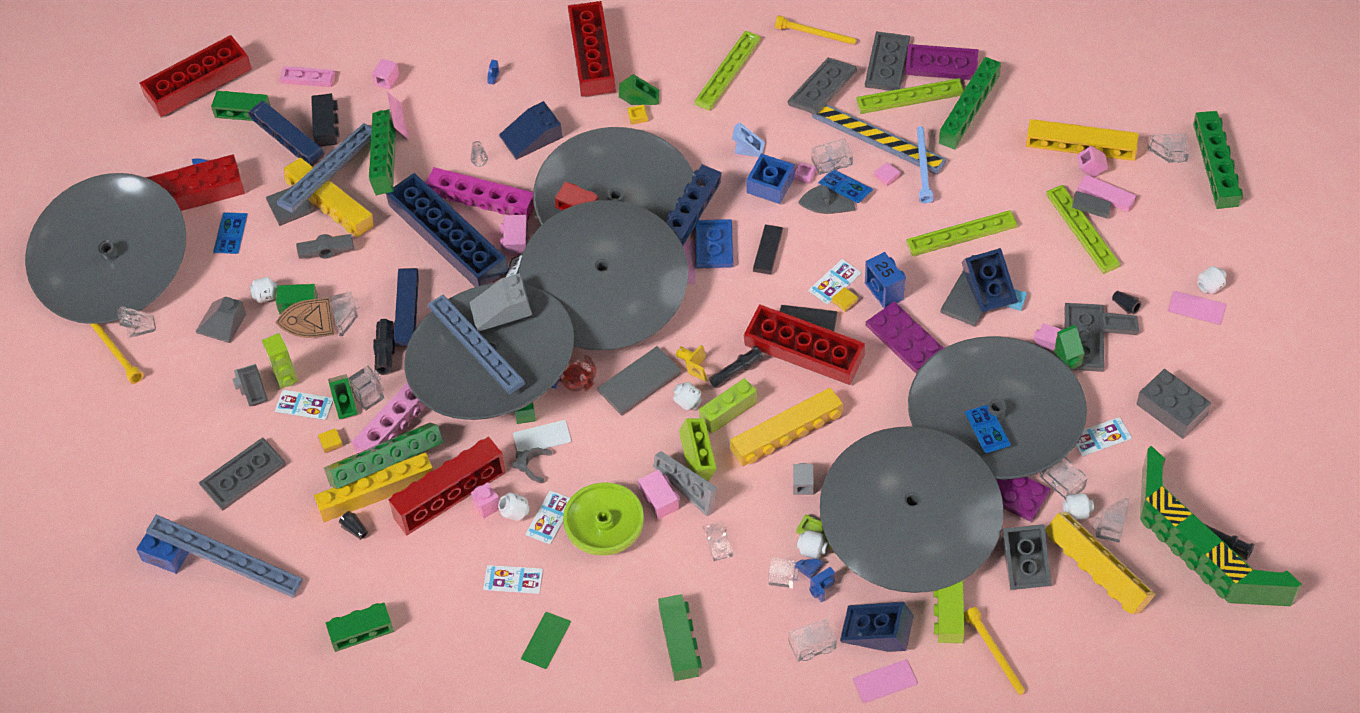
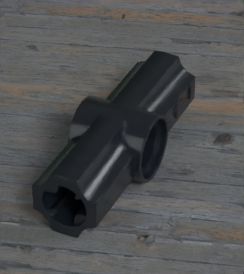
(383, 346)

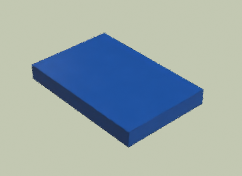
(714, 244)

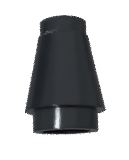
(1127, 302)
(352, 524)

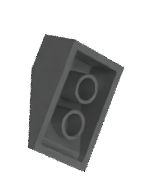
(1026, 557)

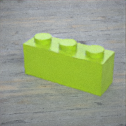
(280, 360)
(728, 405)
(697, 447)
(949, 614)

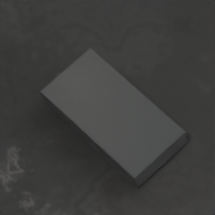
(1091, 204)
(1118, 323)
(252, 385)

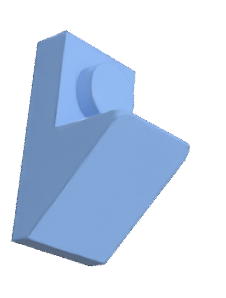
(747, 141)

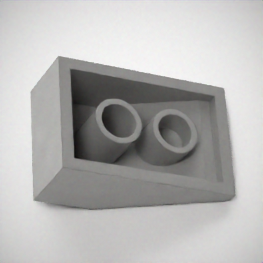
(501, 303)

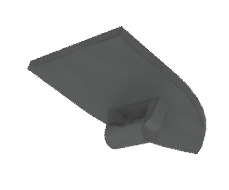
(826, 201)

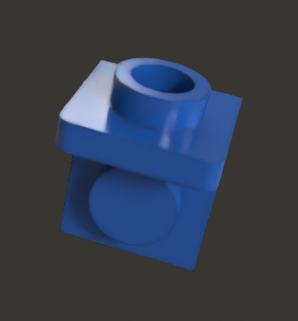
(820, 582)

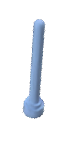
(925, 193)

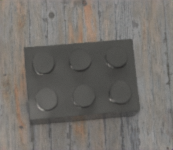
(1173, 403)

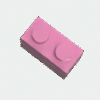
(515, 234)
(659, 494)

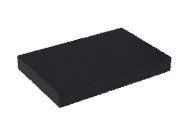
(819, 317)

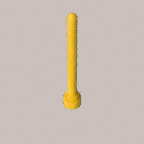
(783, 23)
(133, 373)
(973, 617)

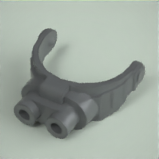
(523, 459)

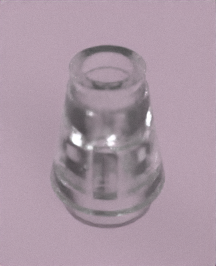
(478, 154)

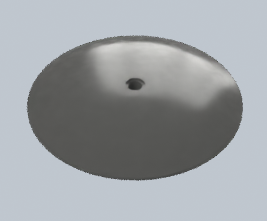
(617, 167)
(71, 240)
(641, 279)
(1023, 383)
(459, 387)
(903, 544)

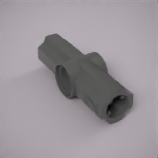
(325, 246)

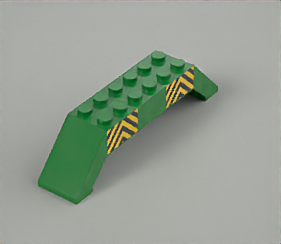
(1204, 549)

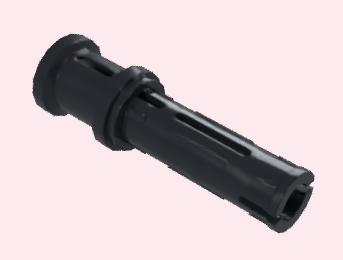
(742, 363)
(1237, 545)

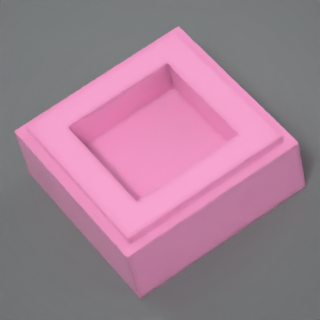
(804, 173)
(887, 173)

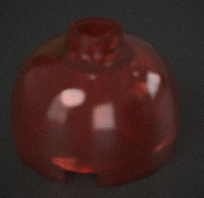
(579, 375)

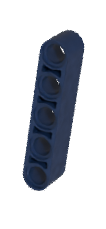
(286, 133)
(406, 305)

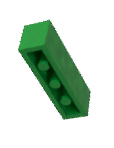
(678, 637)

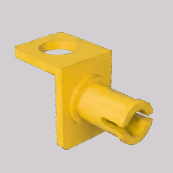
(693, 360)

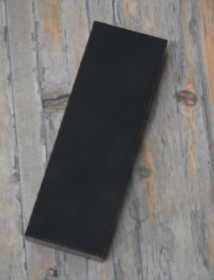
(768, 249)

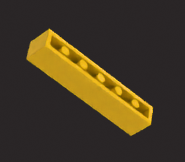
(1077, 138)
(332, 201)
(786, 427)
(372, 488)
(1099, 563)

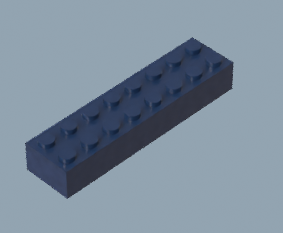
(447, 231)

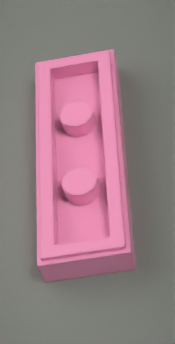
(307, 76)
(1105, 191)

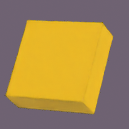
(637, 114)
(844, 299)
(330, 440)

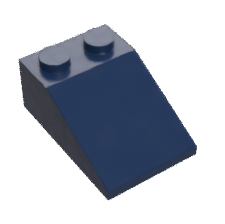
(532, 131)
(989, 280)
(878, 626)

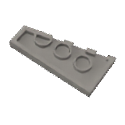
(690, 484)

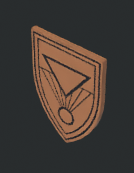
(308, 319)

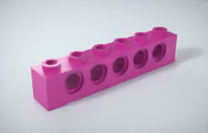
(481, 193)

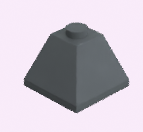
(222, 319)

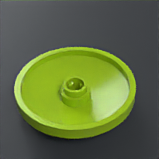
(603, 518)

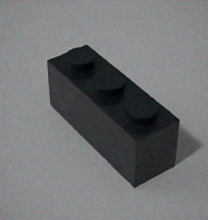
(325, 119)

